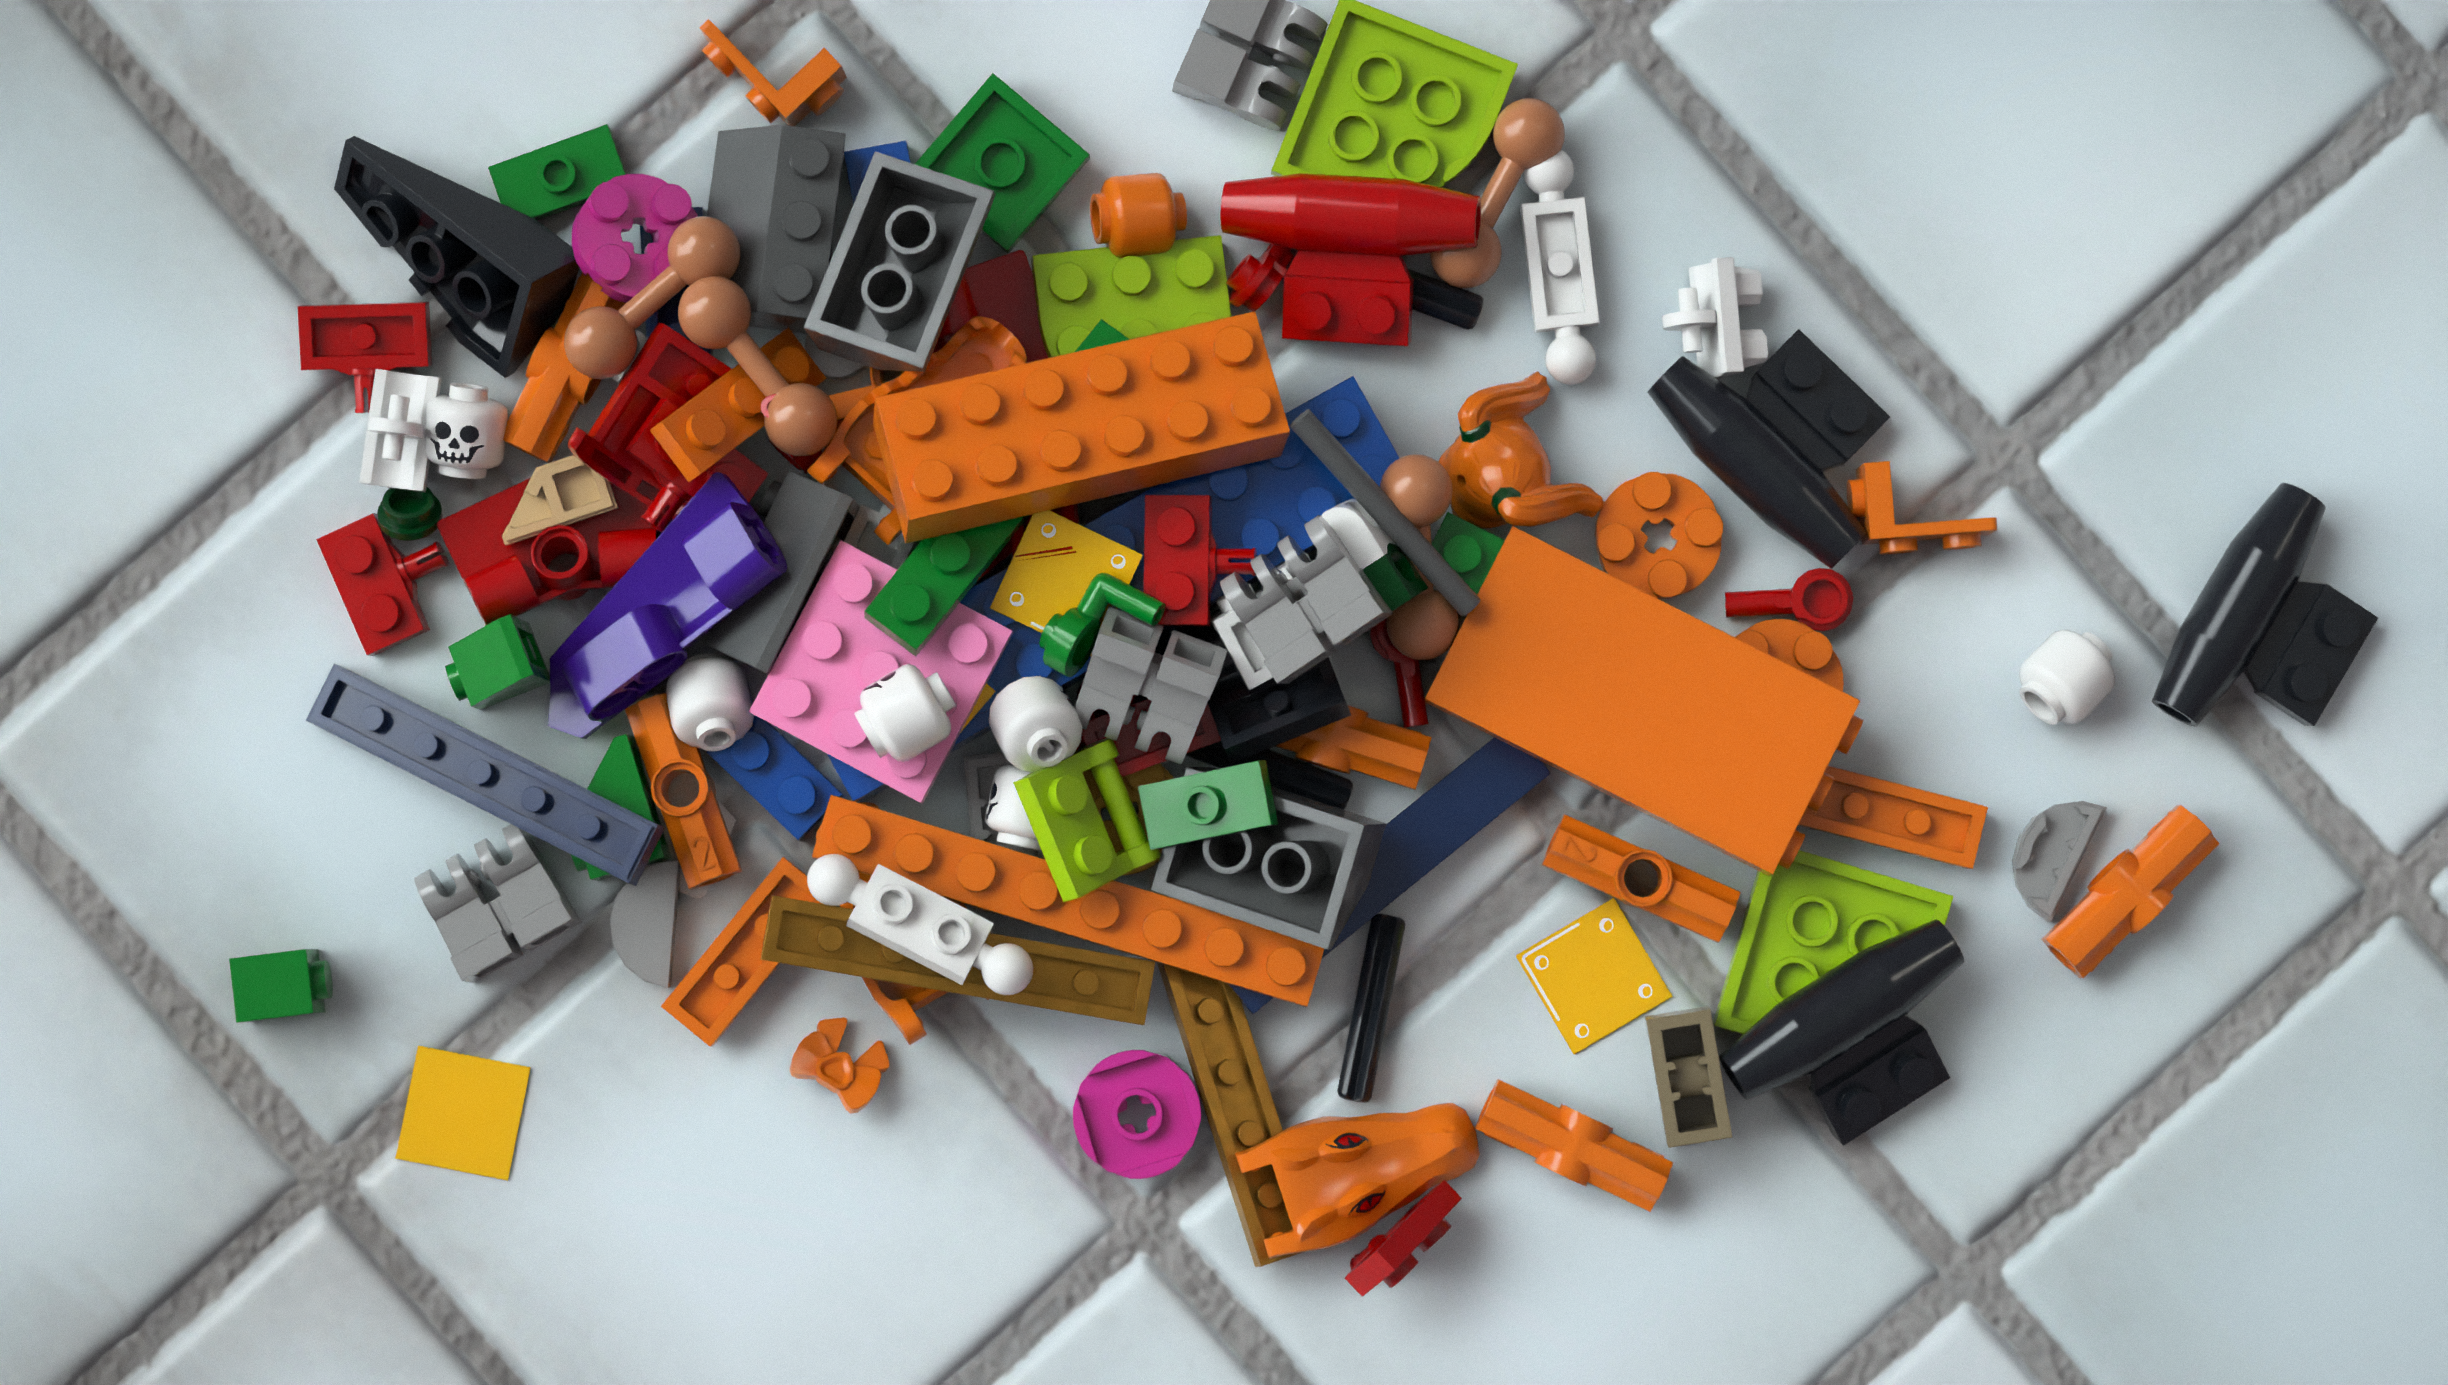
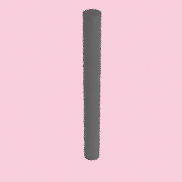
(1385, 512)

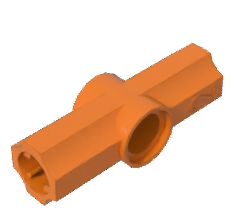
(553, 384)
(1366, 748)
(696, 829)
(2130, 891)
(1679, 895)
(1574, 1145)

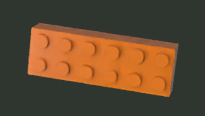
(1080, 426)

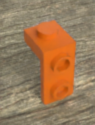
(811, 89)
(1872, 501)

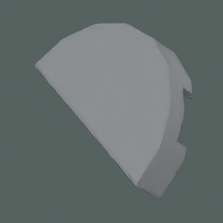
(2051, 852)
(646, 923)

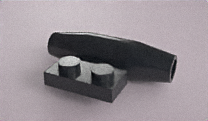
(1779, 439)
(2263, 621)
(1271, 711)
(1854, 1033)

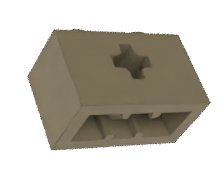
(1688, 1076)

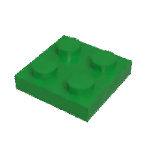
(1008, 149)

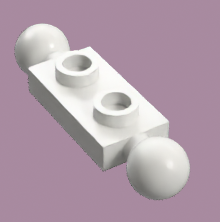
(1560, 269)
(920, 924)

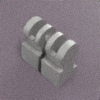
(1218, 61)
(1337, 603)
(1174, 682)
(483, 932)

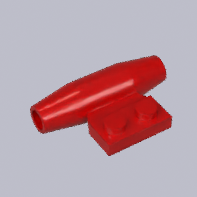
(1350, 247)

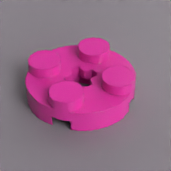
(613, 210)
(1118, 1146)

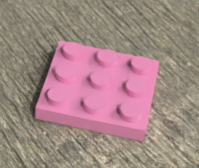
(840, 653)

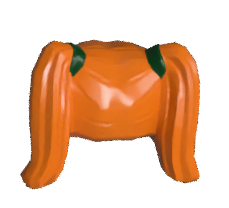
(1502, 468)

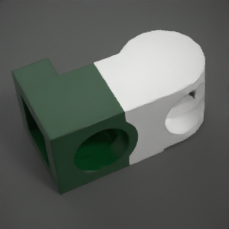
(1375, 553)

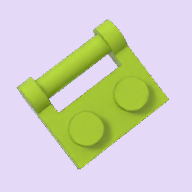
(1071, 825)

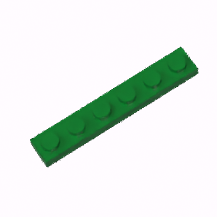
(948, 565)

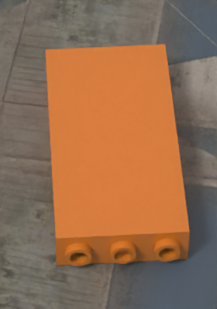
(1645, 703)

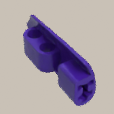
(675, 593)

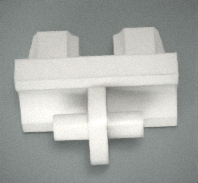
(1712, 318)
(397, 431)

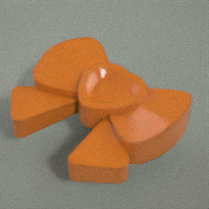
(819, 1060)

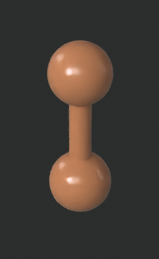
(1524, 137)
(716, 316)
(604, 340)
(1422, 493)

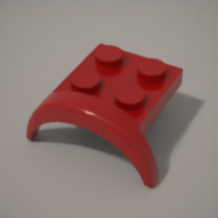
(664, 368)

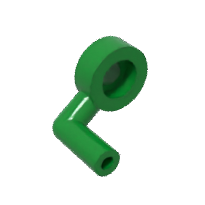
(1072, 636)

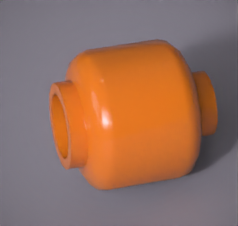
(1137, 215)

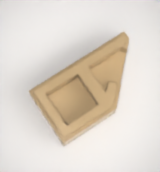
(559, 495)

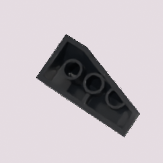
(481, 260)

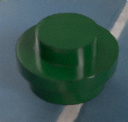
(409, 514)

